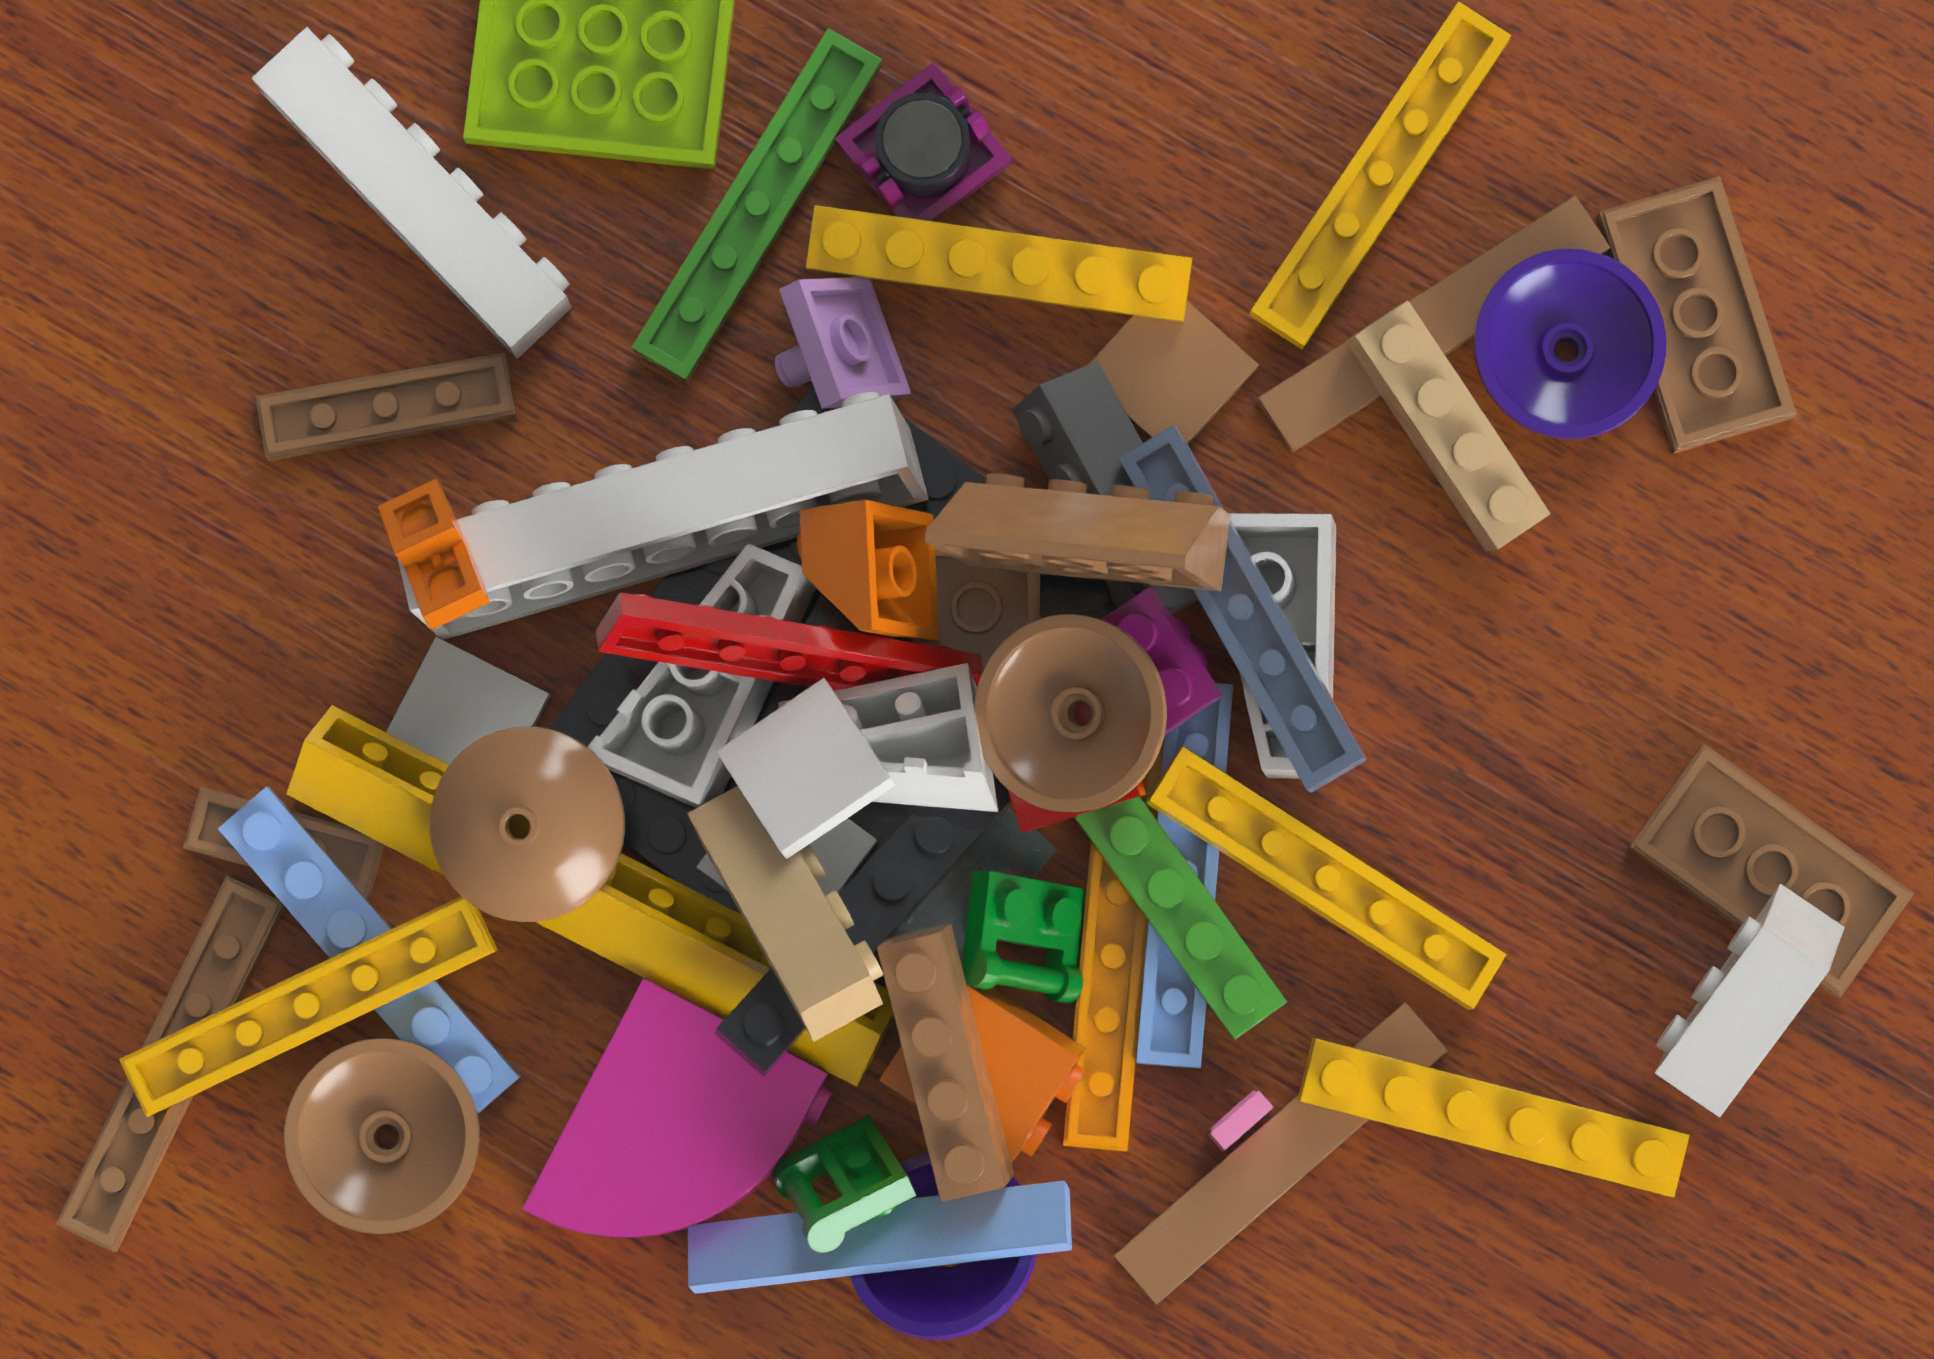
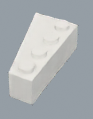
(684, 713)

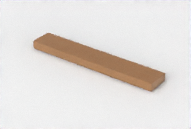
(1337, 383)
(130, 1143)
(1260, 1171)

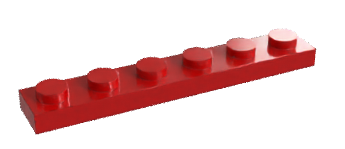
(764, 645)

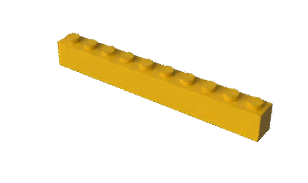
(633, 920)

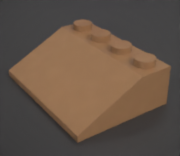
(1084, 533)

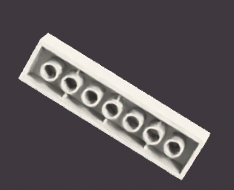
(682, 509)

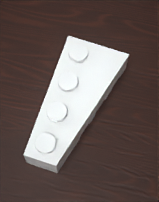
(1300, 568)

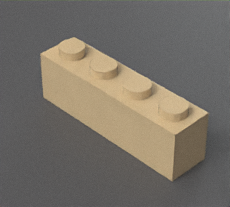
(1447, 427)
(790, 916)

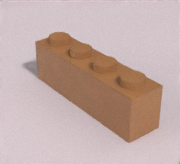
(945, 1062)

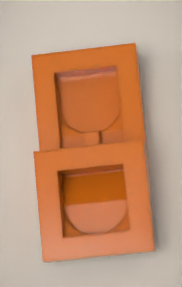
(433, 554)

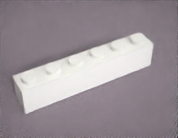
(413, 192)

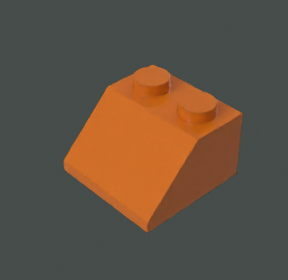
(873, 566)

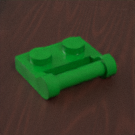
(1028, 915)
(860, 1169)

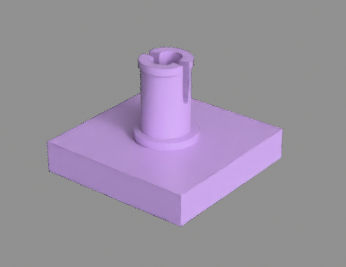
(840, 341)

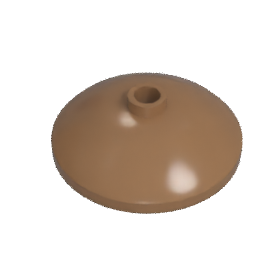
(1030, 704)
(571, 814)
(336, 1126)

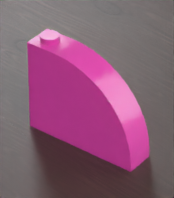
(672, 1125)

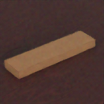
(386, 406)

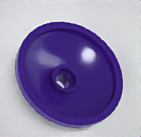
(1578, 301)
(943, 1299)

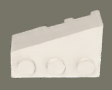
(925, 738)
(1749, 1001)

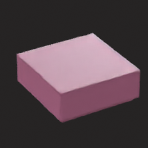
(1239, 1120)

